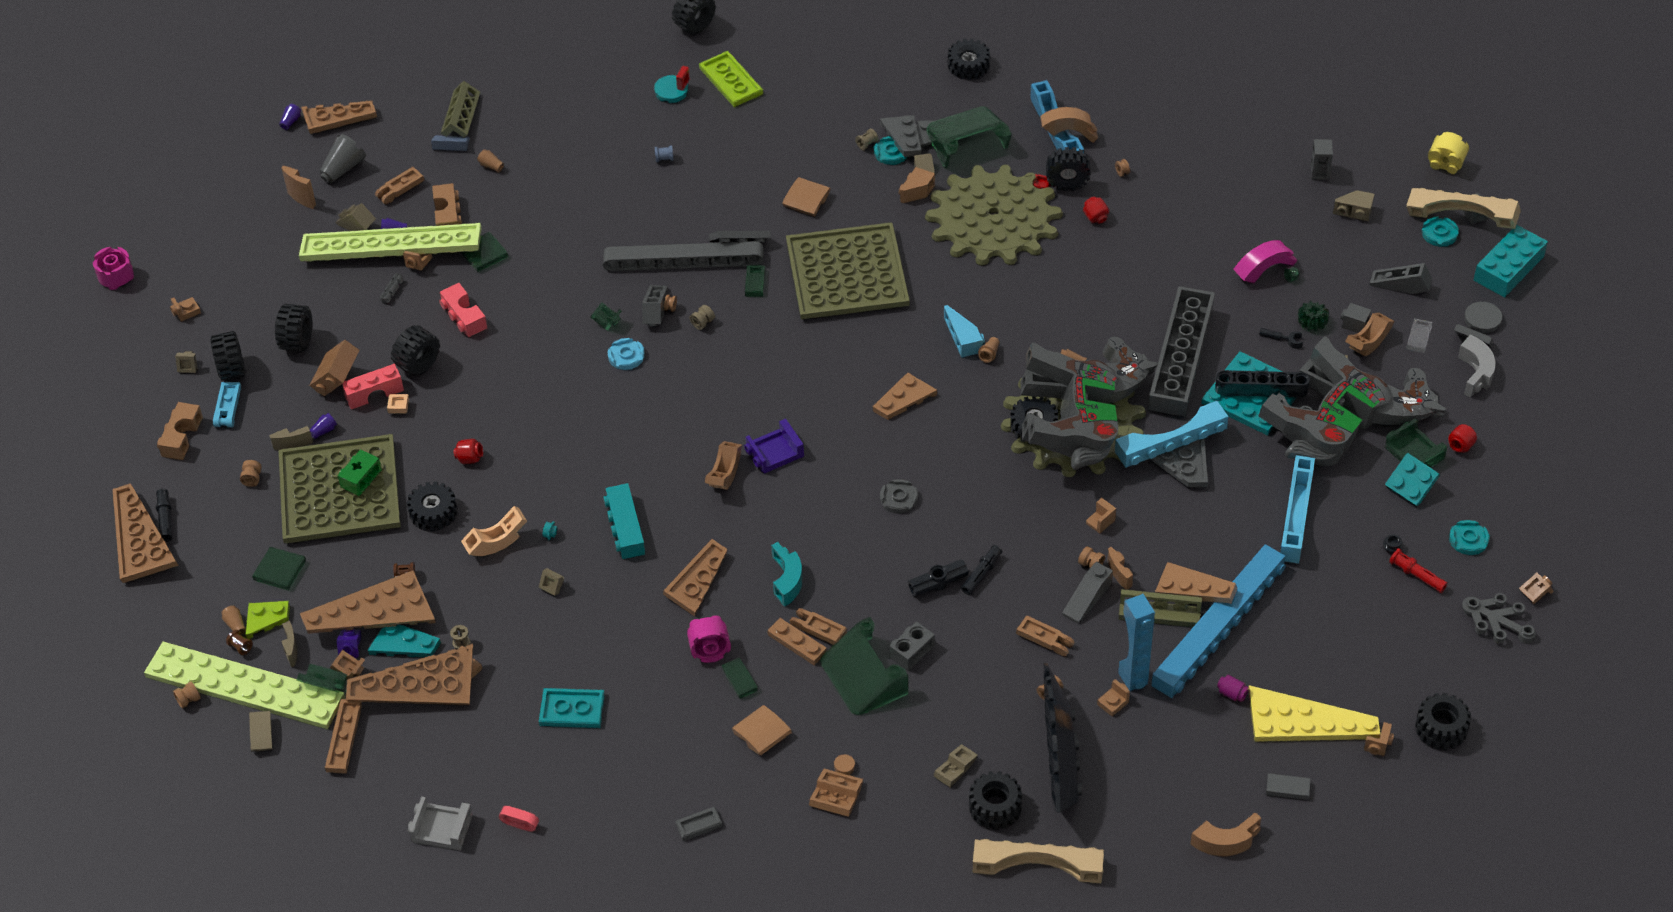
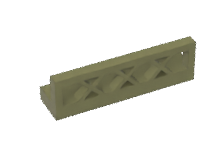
(457, 106)
(1169, 614)

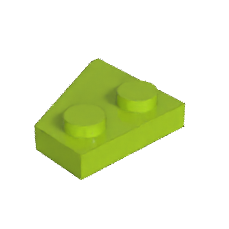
(266, 616)

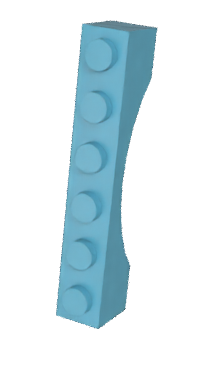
(1140, 447)
(1297, 508)

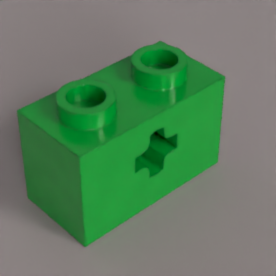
(359, 472)

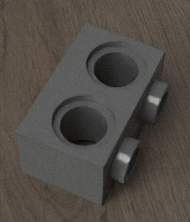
(1321, 159)
(915, 642)

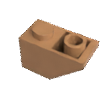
(917, 185)

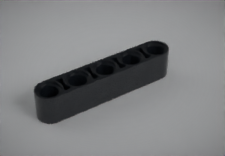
(1262, 383)

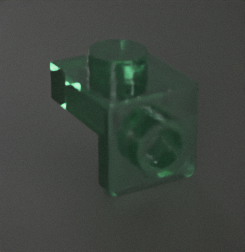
(605, 316)

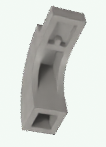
(1482, 360)

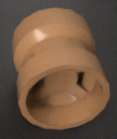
(250, 474)
(1089, 557)
(187, 694)

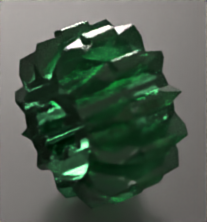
(1313, 316)

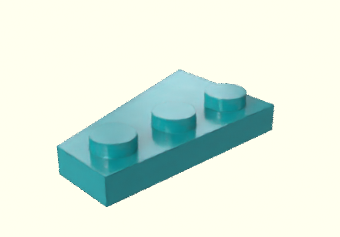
(404, 640)

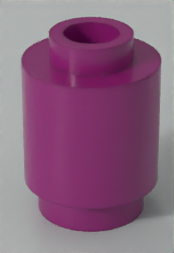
(1232, 688)

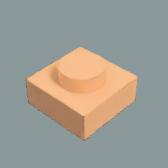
(398, 403)

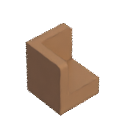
(1103, 517)

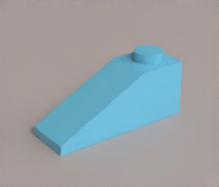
(963, 332)

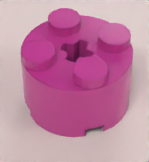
(113, 267)
(708, 639)

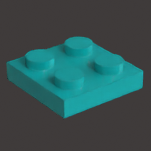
(1412, 479)

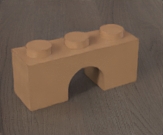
(445, 205)
(173, 441)

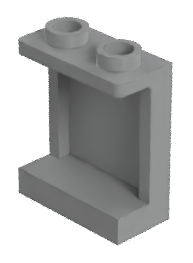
(440, 824)

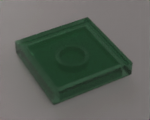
(489, 253)
(279, 568)

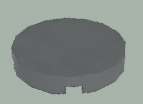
(1483, 317)
(899, 496)

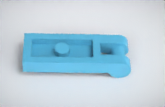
(227, 404)

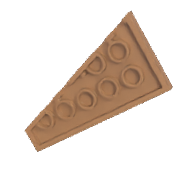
(138, 540)
(378, 606)
(422, 681)

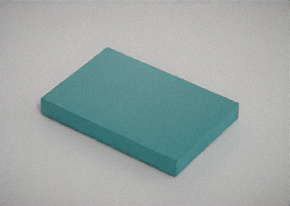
(571, 708)

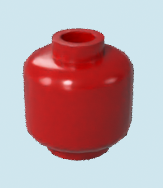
(1096, 210)
(1462, 438)
(468, 451)

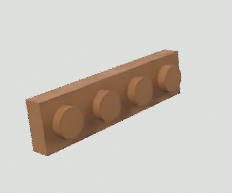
(343, 736)

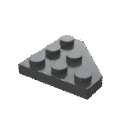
(1186, 464)

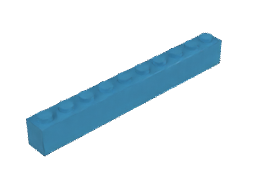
(1217, 622)

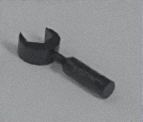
(1278, 335)

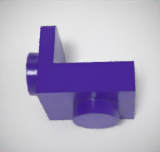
(348, 642)

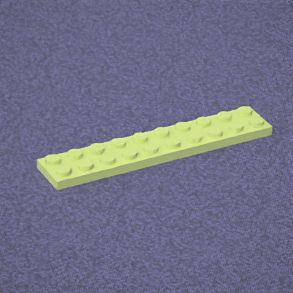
(390, 242)
(244, 685)

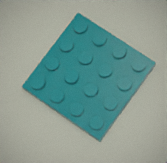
(1244, 408)

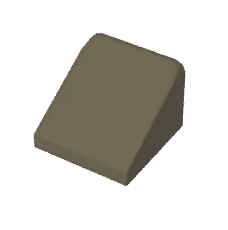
(924, 162)

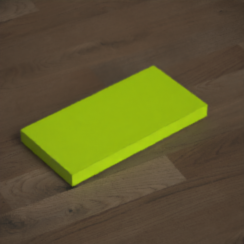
(731, 79)

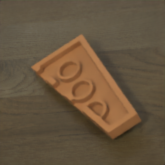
(696, 578)
(1188, 582)

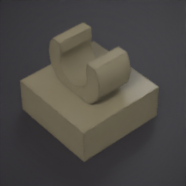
(186, 362)
(551, 581)

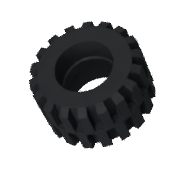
(693, 14)
(293, 327)
(415, 350)
(227, 355)
(1443, 734)
(995, 786)

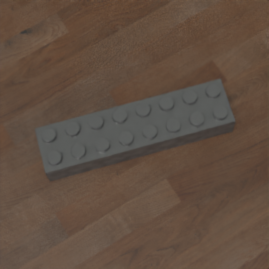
(1181, 351)

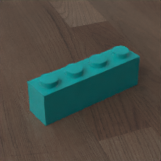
(624, 521)

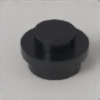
(1392, 543)

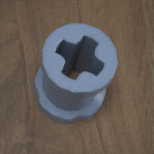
(664, 153)

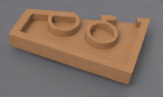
(902, 395)

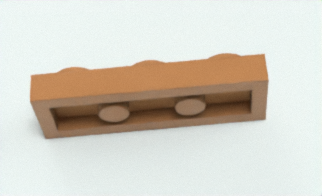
(796, 641)

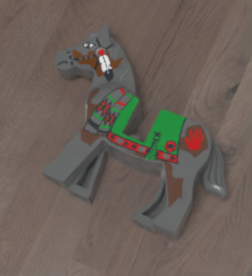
(1086, 389)
(1350, 403)

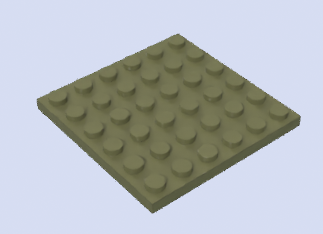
(847, 270)
(317, 505)

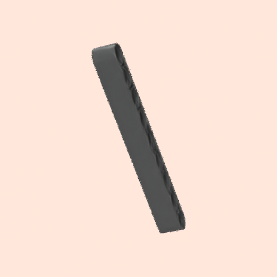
(683, 256)

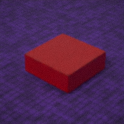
(682, 78)
(1041, 182)

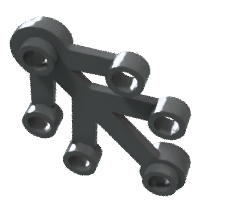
(1497, 617)

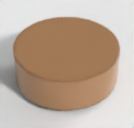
(844, 764)

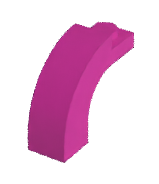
(1263, 257)

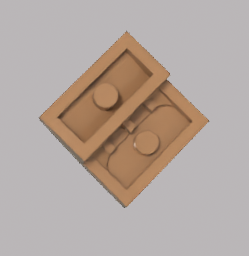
(299, 187)
(806, 196)
(761, 730)
(836, 792)

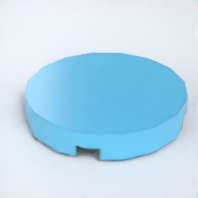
(626, 354)

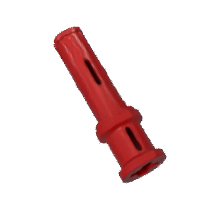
(1411, 566)

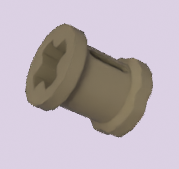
(866, 139)
(462, 637)

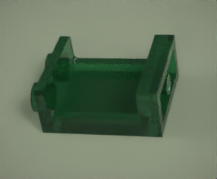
(1412, 441)

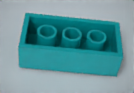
(1510, 261)

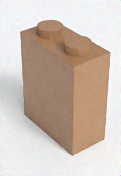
(334, 368)

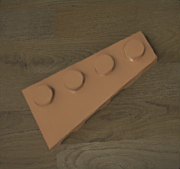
(326, 118)

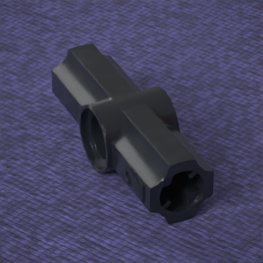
(938, 577)

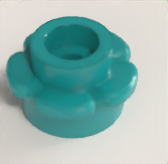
(549, 530)

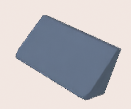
(450, 143)

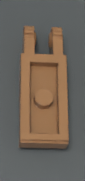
(399, 185)
(818, 626)
(1045, 635)

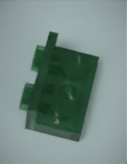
(324, 678)

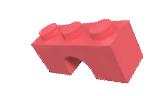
(456, 301)
(359, 388)

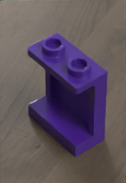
(775, 448)

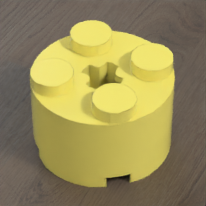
(1448, 152)

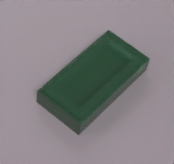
(754, 281)
(739, 678)

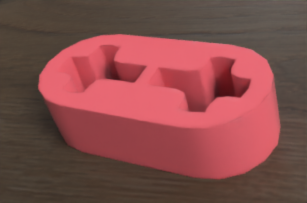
(519, 818)

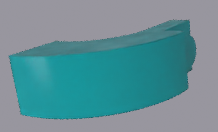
(790, 583)

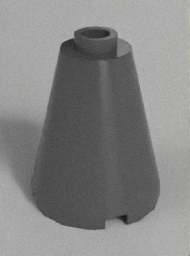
(341, 158)

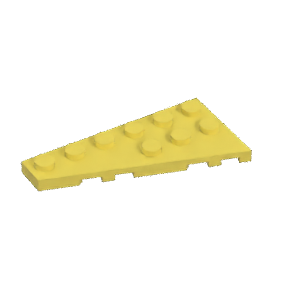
(1298, 719)

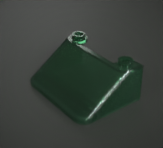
(948, 130)
(859, 672)

